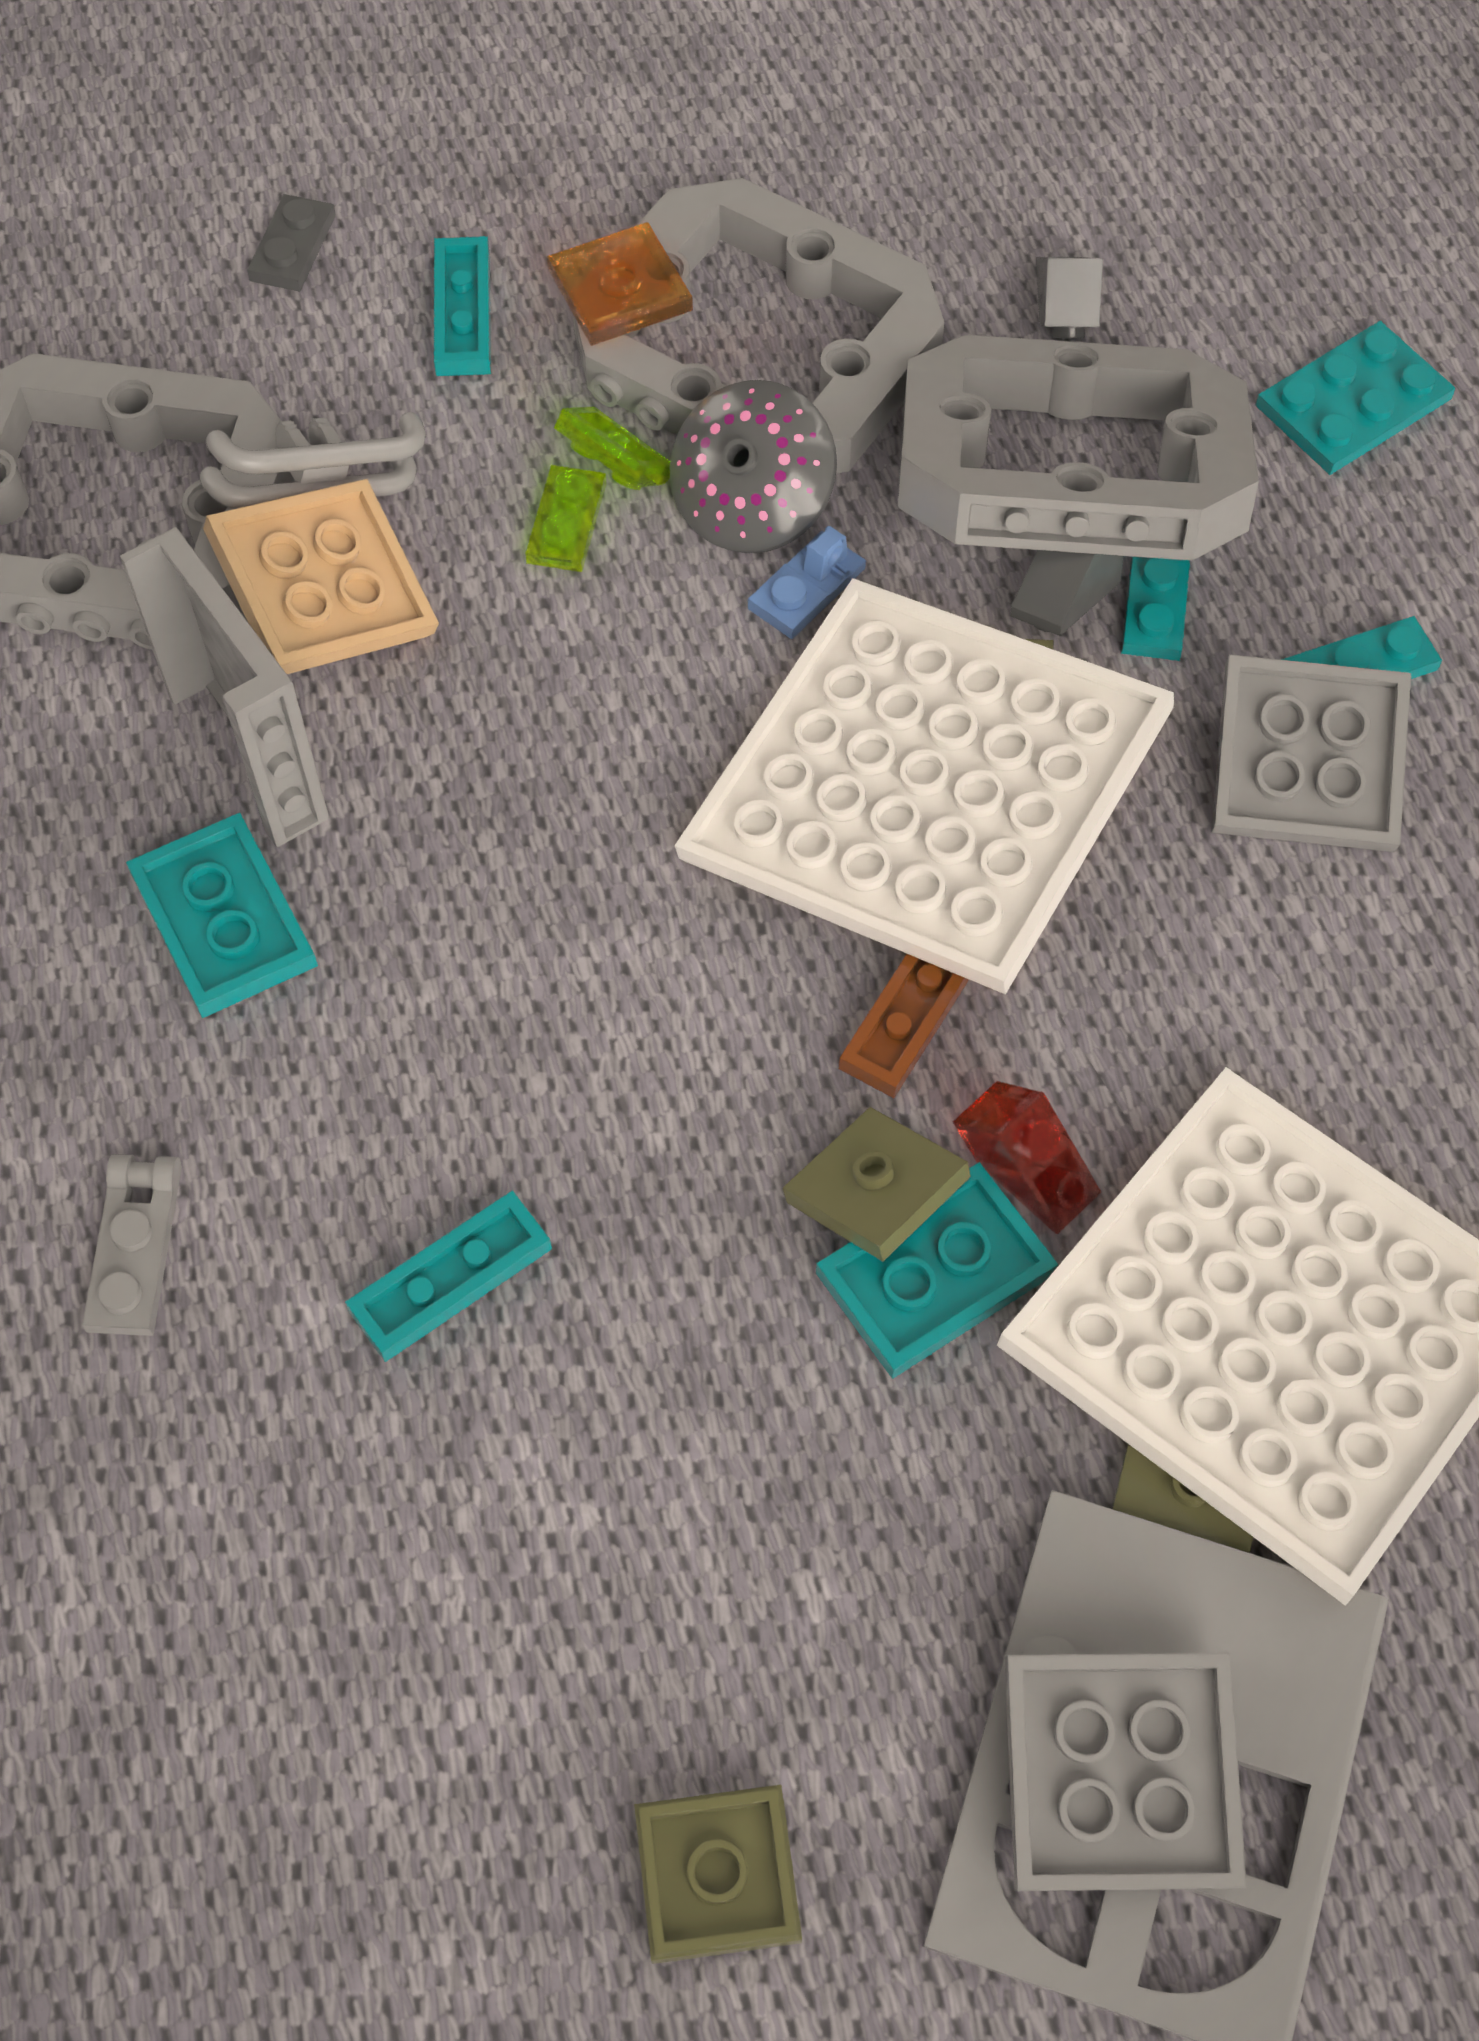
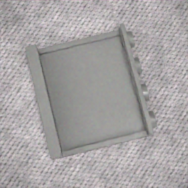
(210, 645)

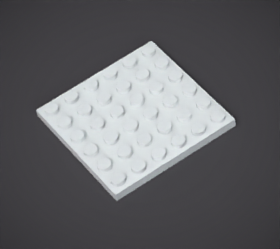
(927, 782)
(1270, 1331)

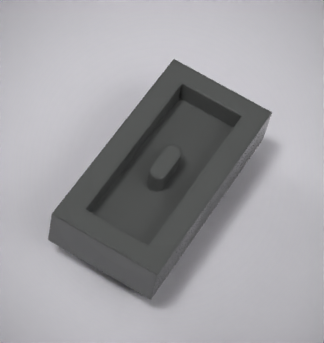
(291, 242)

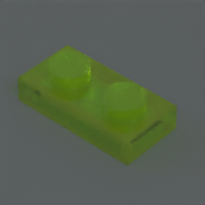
(603, 439)
(566, 518)

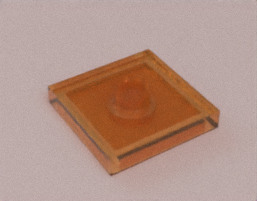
(619, 283)

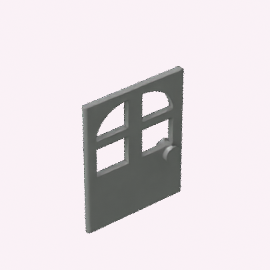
(1299, 1707)

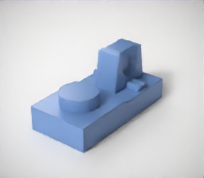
(807, 583)

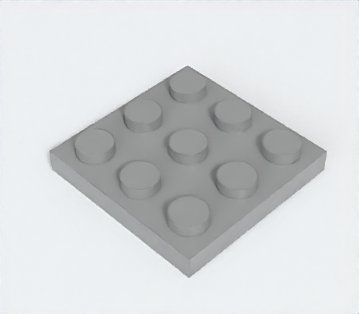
(1312, 753)
(1124, 1772)

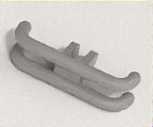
(313, 465)

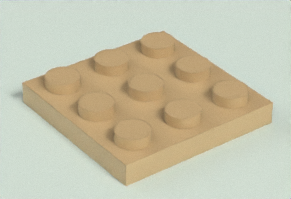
(320, 575)

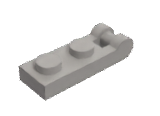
(132, 1246)

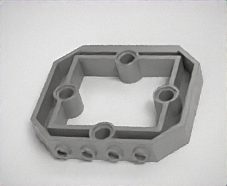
(858, 380)
(141, 411)
(1077, 508)

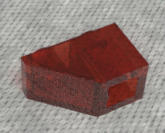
(1028, 1152)

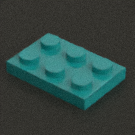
(1355, 397)
(221, 914)
(942, 1278)

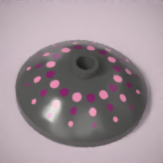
(780, 485)

